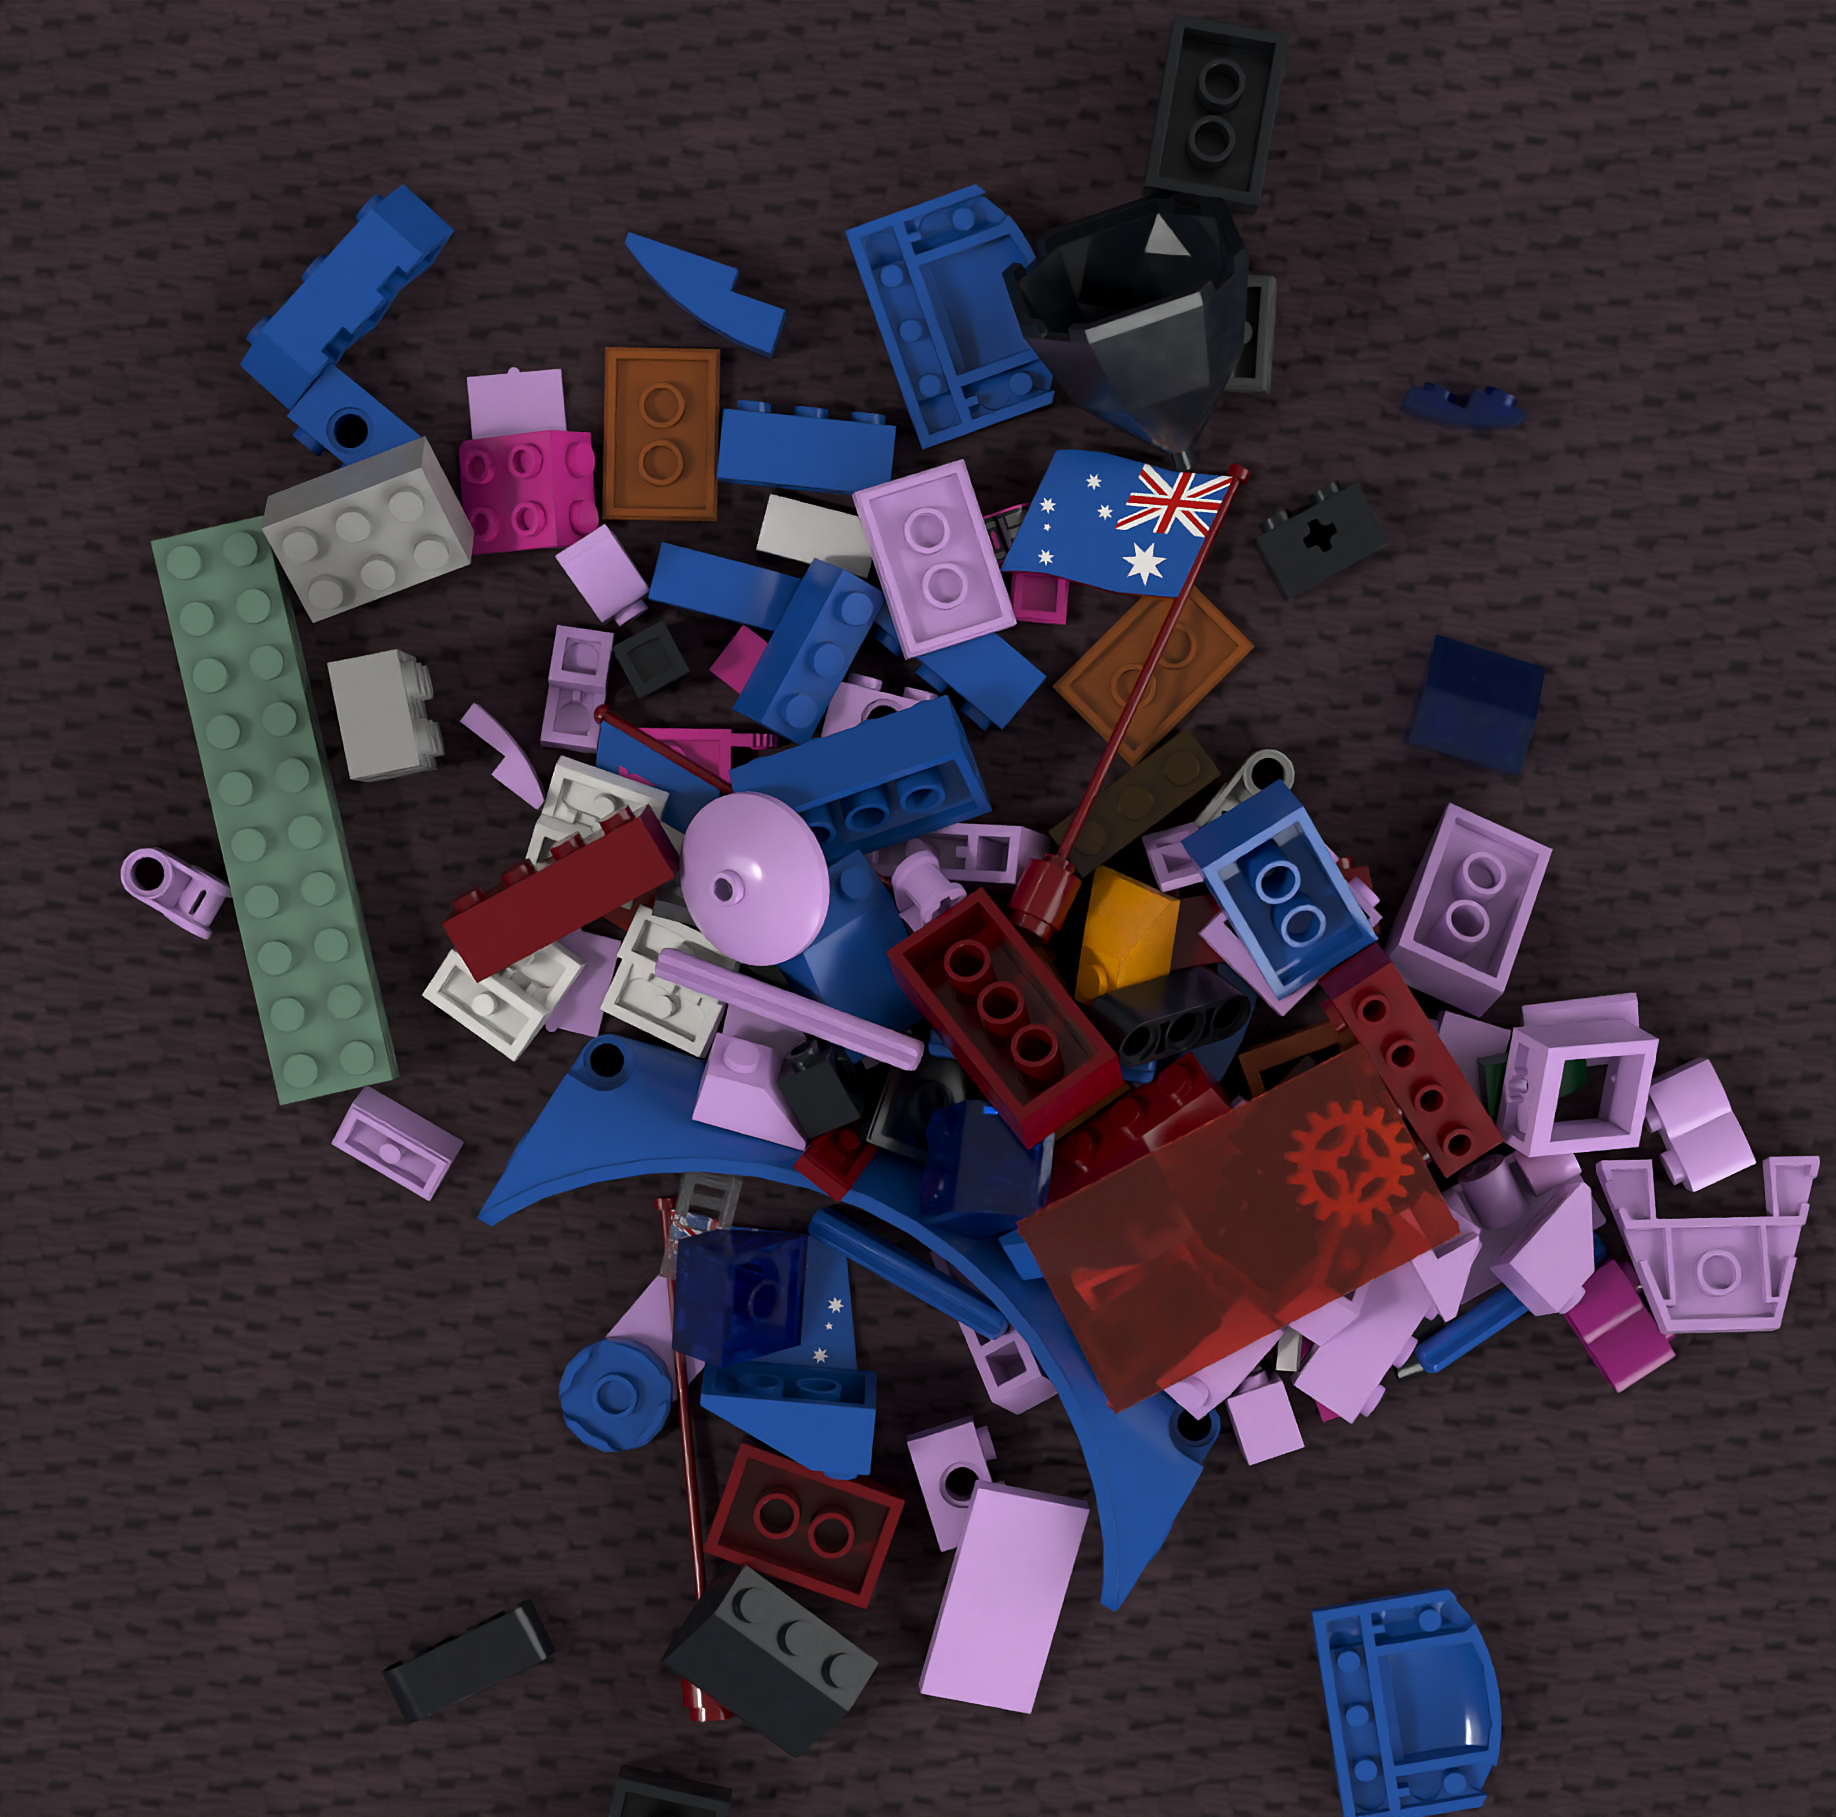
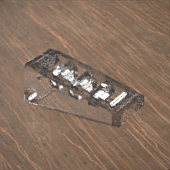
(682, 1218)

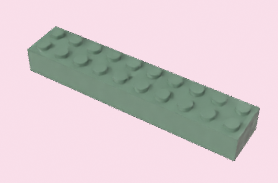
(275, 811)

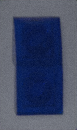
(1480, 412)

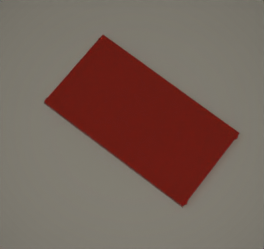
(1238, 1228)

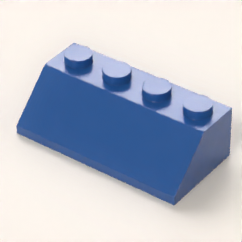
(876, 780)

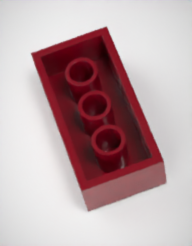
(1005, 1018)

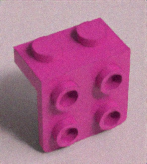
(528, 490)

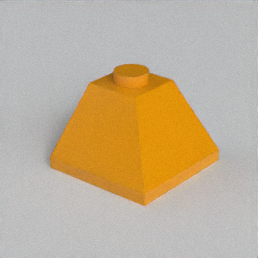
(1125, 935)

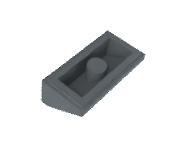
(1254, 367)

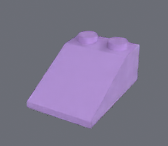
(1467, 910)

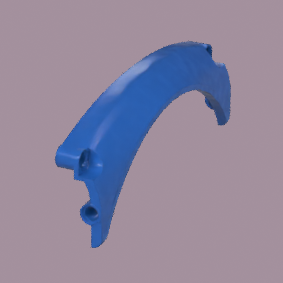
(644, 1124)

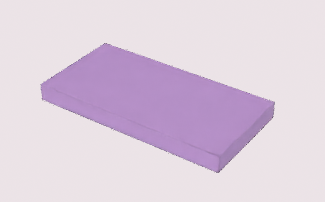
(1003, 1596)

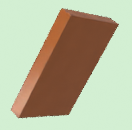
(661, 434)
(1193, 661)

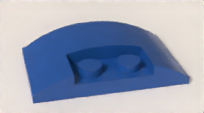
(949, 314)
(1407, 1704)

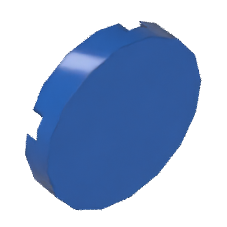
(616, 1394)

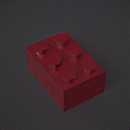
(804, 1524)

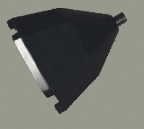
(1139, 315)

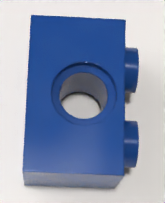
(334, 401)

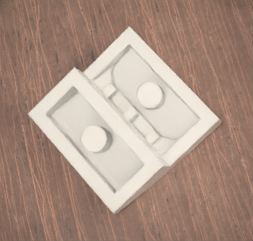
(582, 797)
(511, 1003)
(658, 1005)

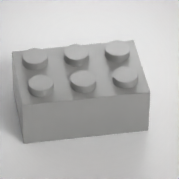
(368, 529)
(385, 715)

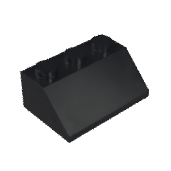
(768, 1659)

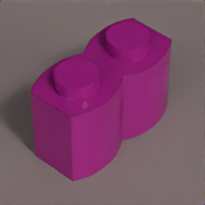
(1617, 1326)

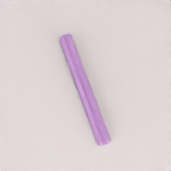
(789, 1009)

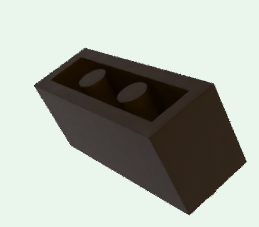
(1138, 801)

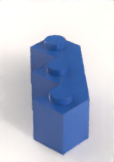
(345, 294)

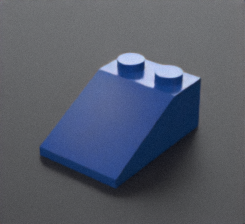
(1279, 889)
(848, 958)
(801, 1410)

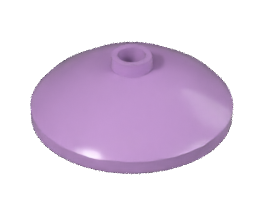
(773, 872)

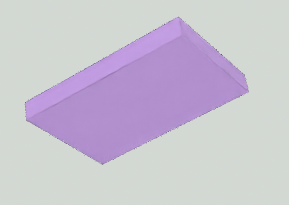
(934, 559)

